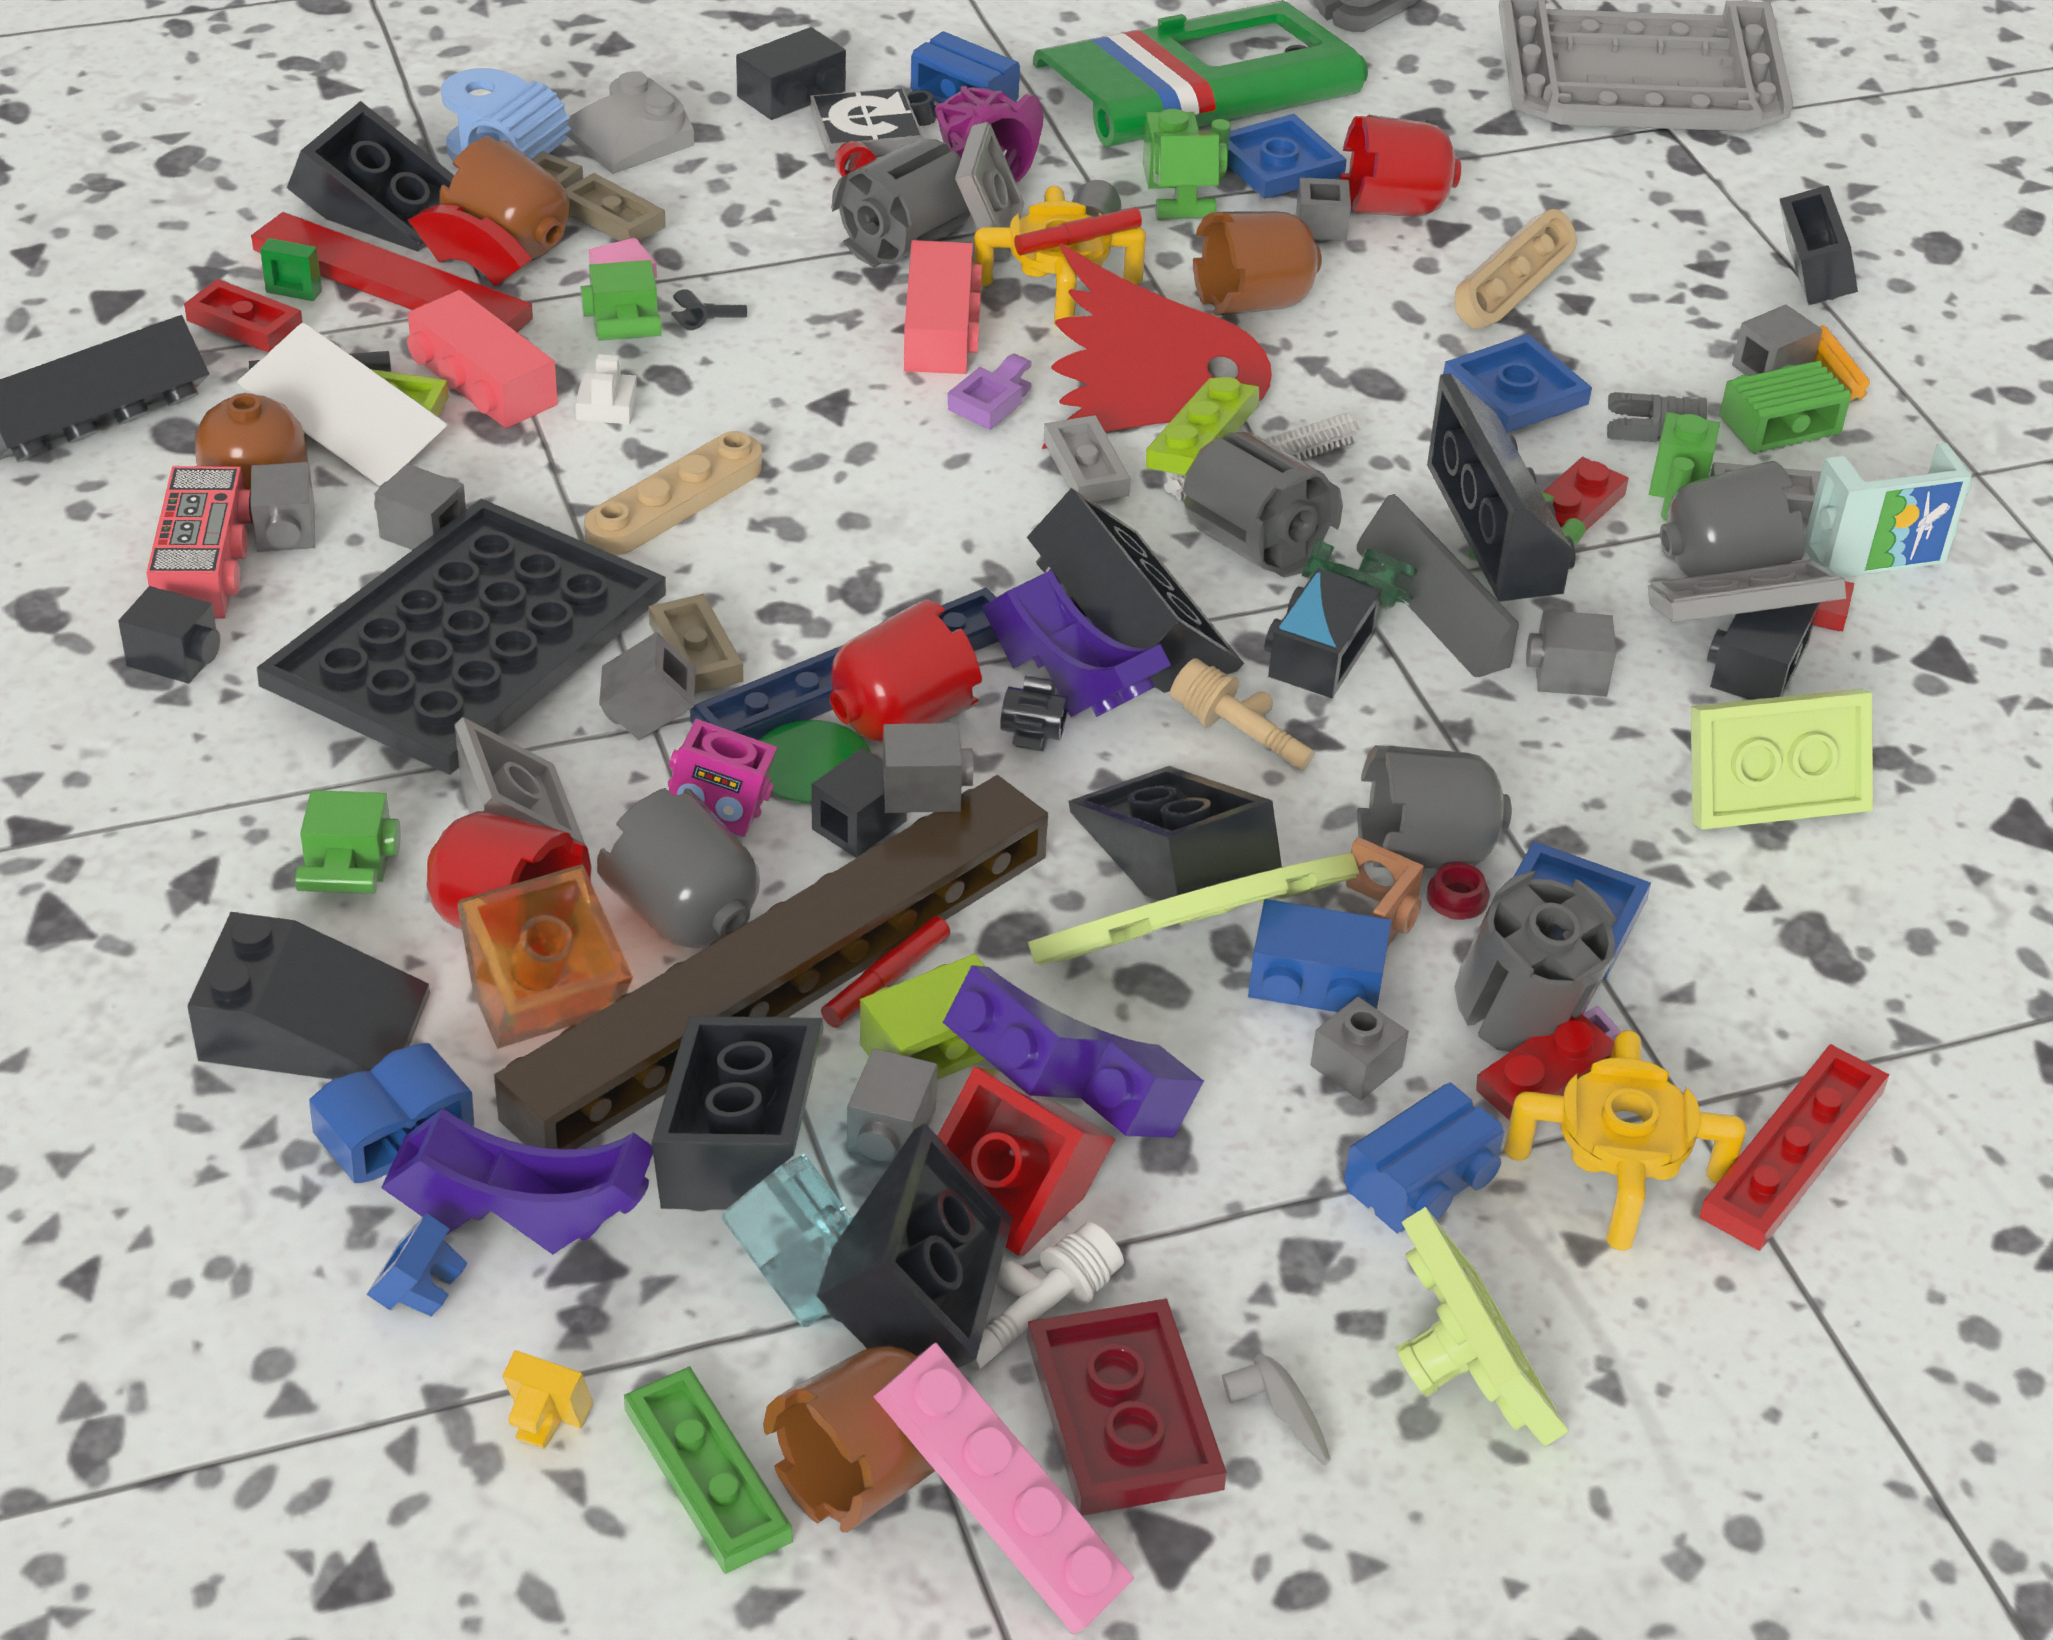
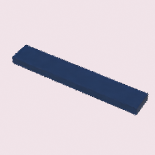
(805, 687)

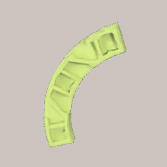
(1192, 907)

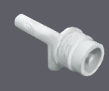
(1073, 1270)

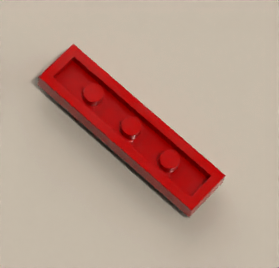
(1793, 1147)

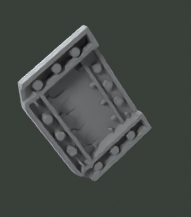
(1646, 66)

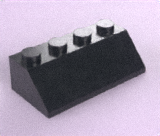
(98, 385)
(1496, 498)
(1126, 587)

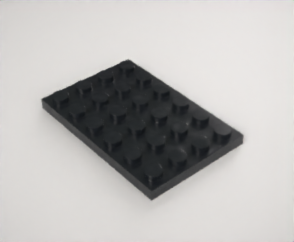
(461, 629)

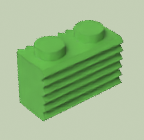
(1785, 406)

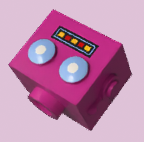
(724, 772)

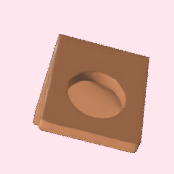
(1396, 901)

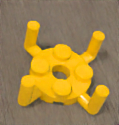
(1038, 264)
(1623, 1148)

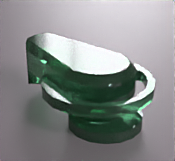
(1375, 570)

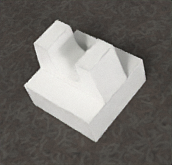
(607, 393)

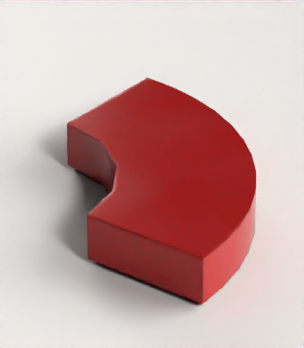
(463, 237)

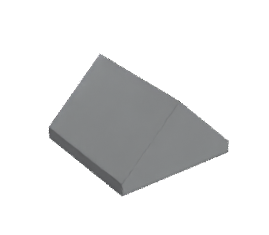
(510, 780)

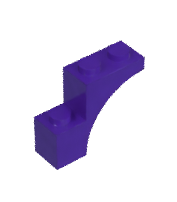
(1088, 666)
(1054, 1055)
(540, 1191)

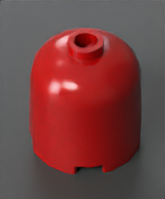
(1399, 166)
(904, 673)
(492, 853)

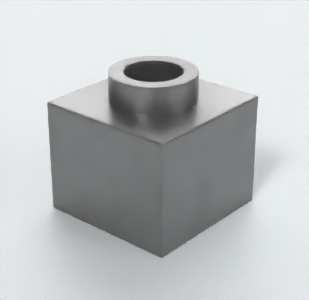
(1324, 207)
(1359, 1048)

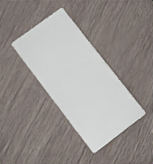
(344, 404)

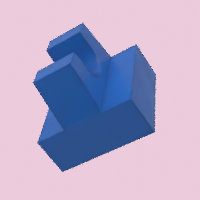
(409, 1268)

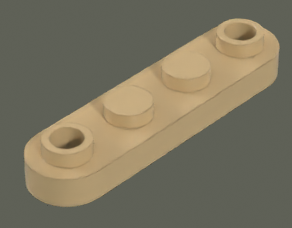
(1515, 269)
(674, 493)

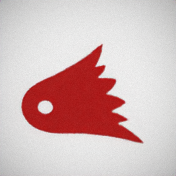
(1145, 351)

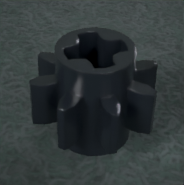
(1034, 713)

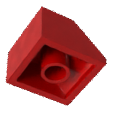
(1024, 1152)

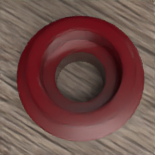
(1458, 891)

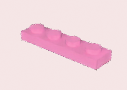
(1004, 1488)

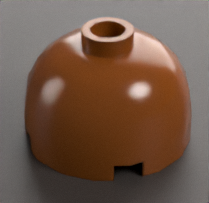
(248, 433)

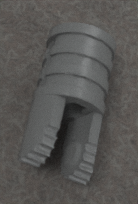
(1649, 406)

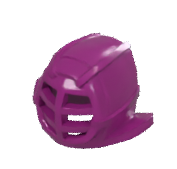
(1013, 123)

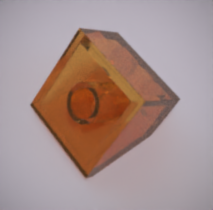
(541, 955)

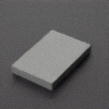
(1745, 591)

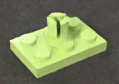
(1781, 758)
(1471, 1335)

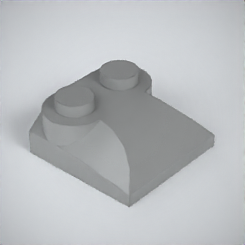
(631, 124)

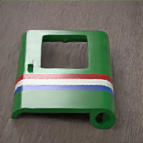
(1154, 73)

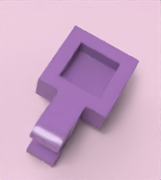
(991, 396)

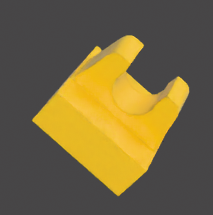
(544, 1397)

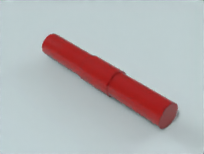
(1078, 231)
(886, 970)

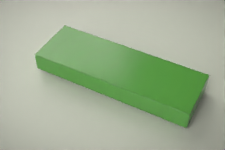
(708, 1469)

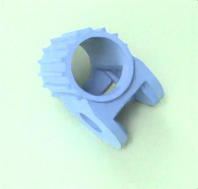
(514, 111)

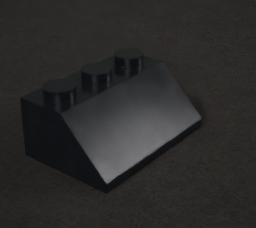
(732, 1107)

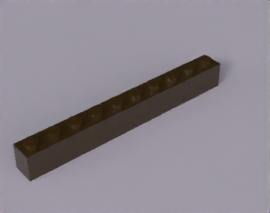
(771, 965)

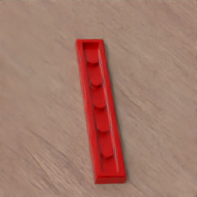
(385, 272)

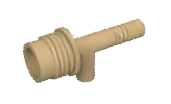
(1211, 695)

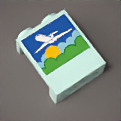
(1889, 521)

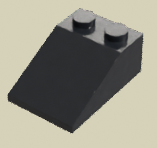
(369, 177)
(1180, 831)
(299, 1001)
(919, 1255)

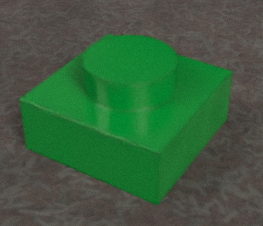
(291, 269)

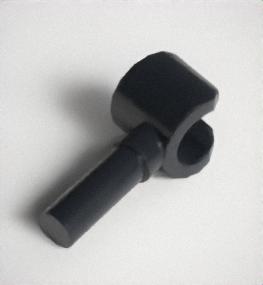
(923, 106)
(697, 312)

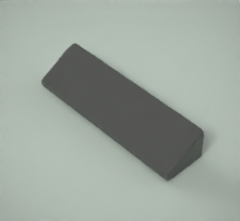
(1444, 590)

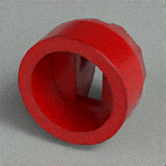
(861, 156)

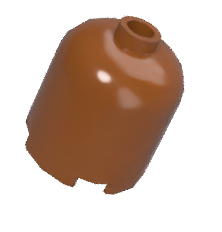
(512, 191)
(1254, 261)
(841, 1444)

